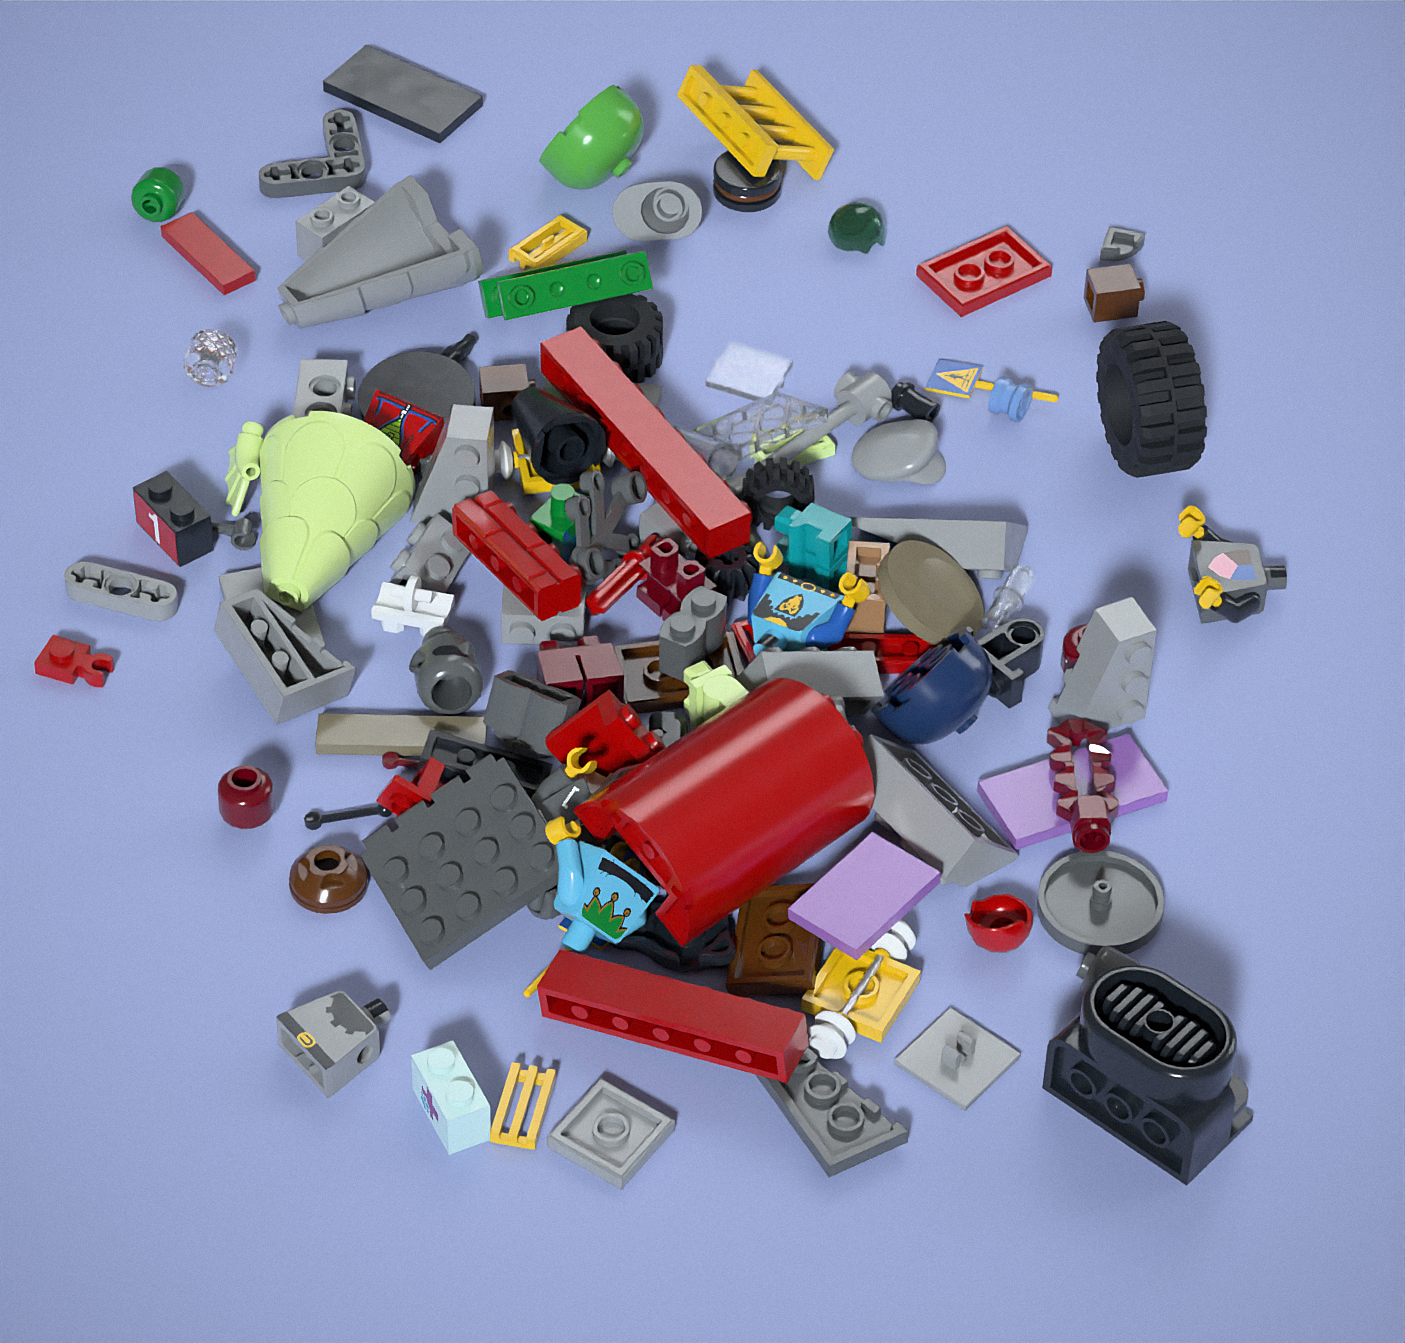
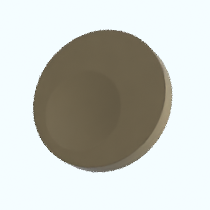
(929, 591)

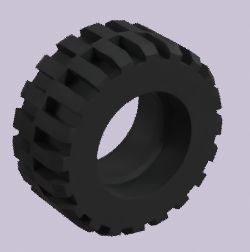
(1151, 399)

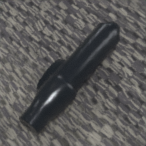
(460, 349)

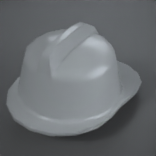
(657, 211)

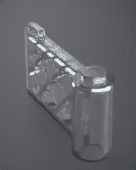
(752, 430)

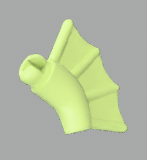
(243, 464)

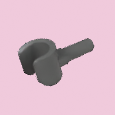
(240, 533)

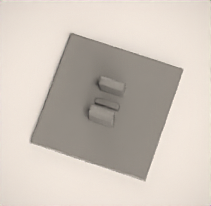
(957, 1059)

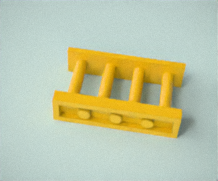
(745, 139)

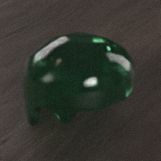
(857, 227)

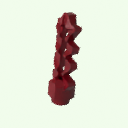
(1088, 814)

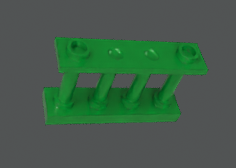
(565, 284)

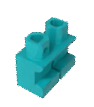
(815, 544)

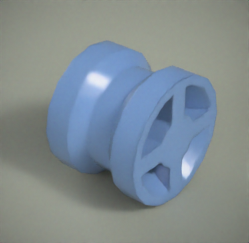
(1010, 398)

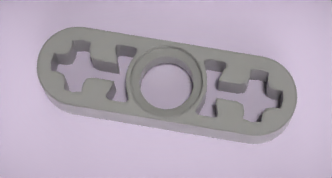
(94, 582)

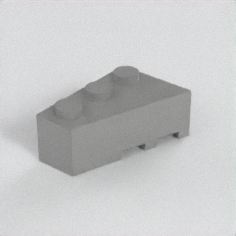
(460, 464)
(278, 658)
(1113, 668)
(835, 672)

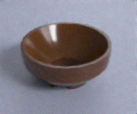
(330, 889)

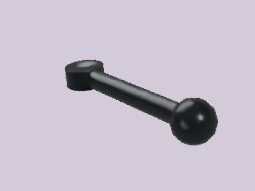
(314, 820)

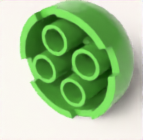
(596, 141)

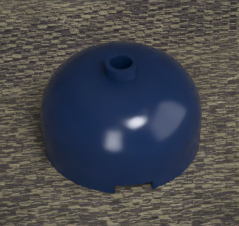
(938, 692)

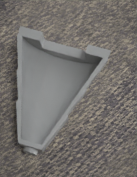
(380, 260)

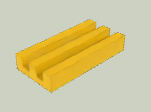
(552, 247)
(529, 1078)

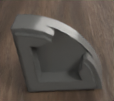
(1121, 244)

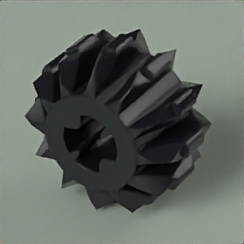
(731, 571)

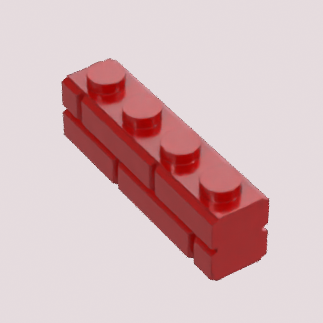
(517, 555)

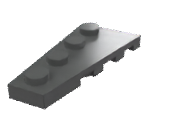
(832, 1118)

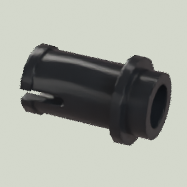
(908, 399)

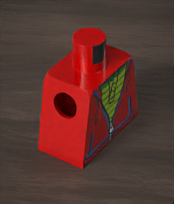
(407, 425)

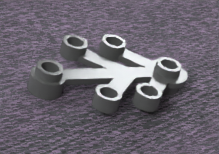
(587, 556)

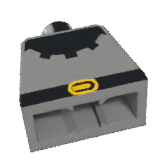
(332, 1038)

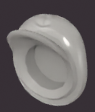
(900, 453)

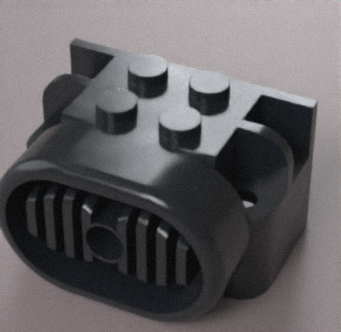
(1151, 1069)

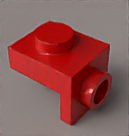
(401, 794)

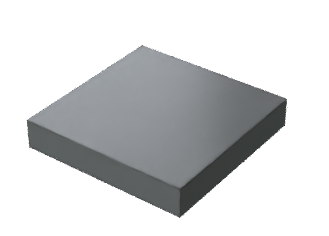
(611, 1133)

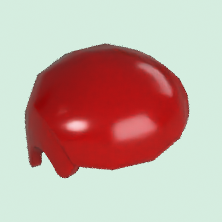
(999, 923)

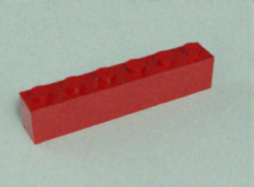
(673, 1015)

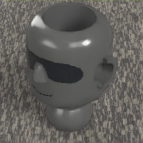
(447, 672)

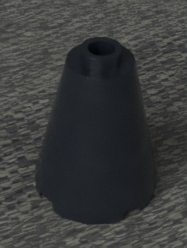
(557, 436)

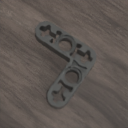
(346, 167)

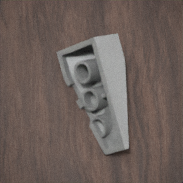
(974, 544)

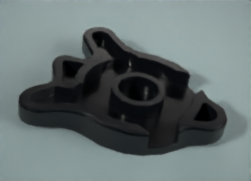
(655, 940)

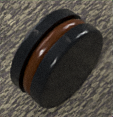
(740, 190)

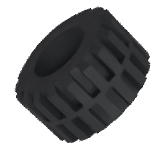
(627, 331)

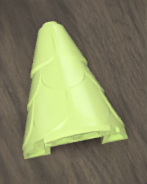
(325, 501)

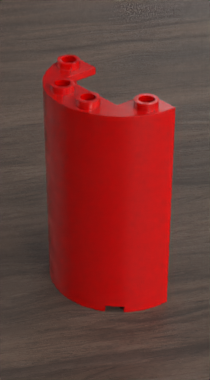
(738, 801)

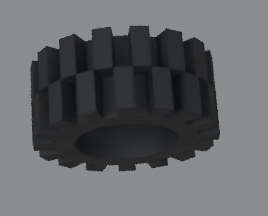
(776, 478)

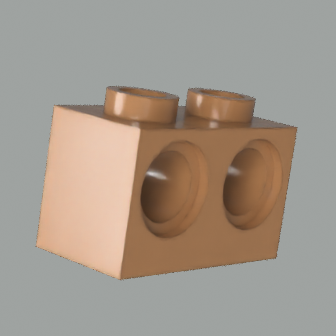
(864, 563)

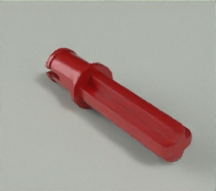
(620, 579)

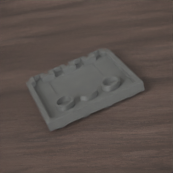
(463, 860)

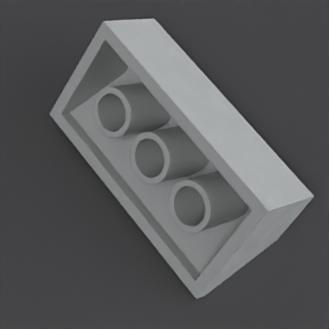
(932, 816)

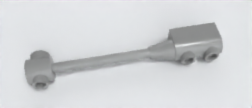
(857, 402)

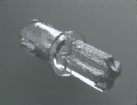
(1008, 597)

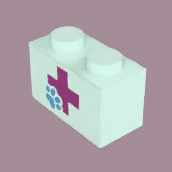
(451, 1097)

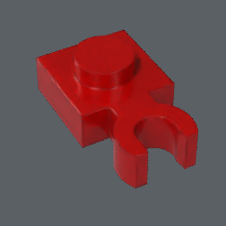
(69, 659)

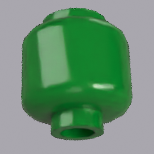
(158, 194)

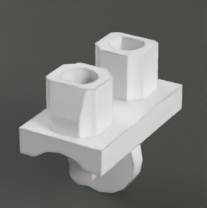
(411, 606)

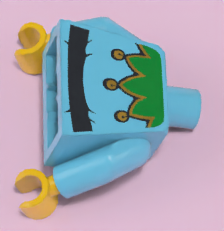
(596, 890)

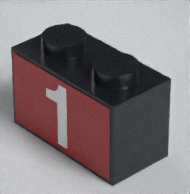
(173, 519)

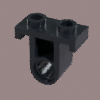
(1014, 655)

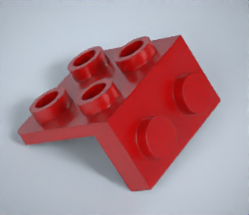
(609, 732)

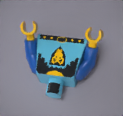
(795, 612)

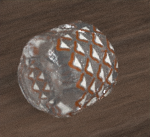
(210, 358)

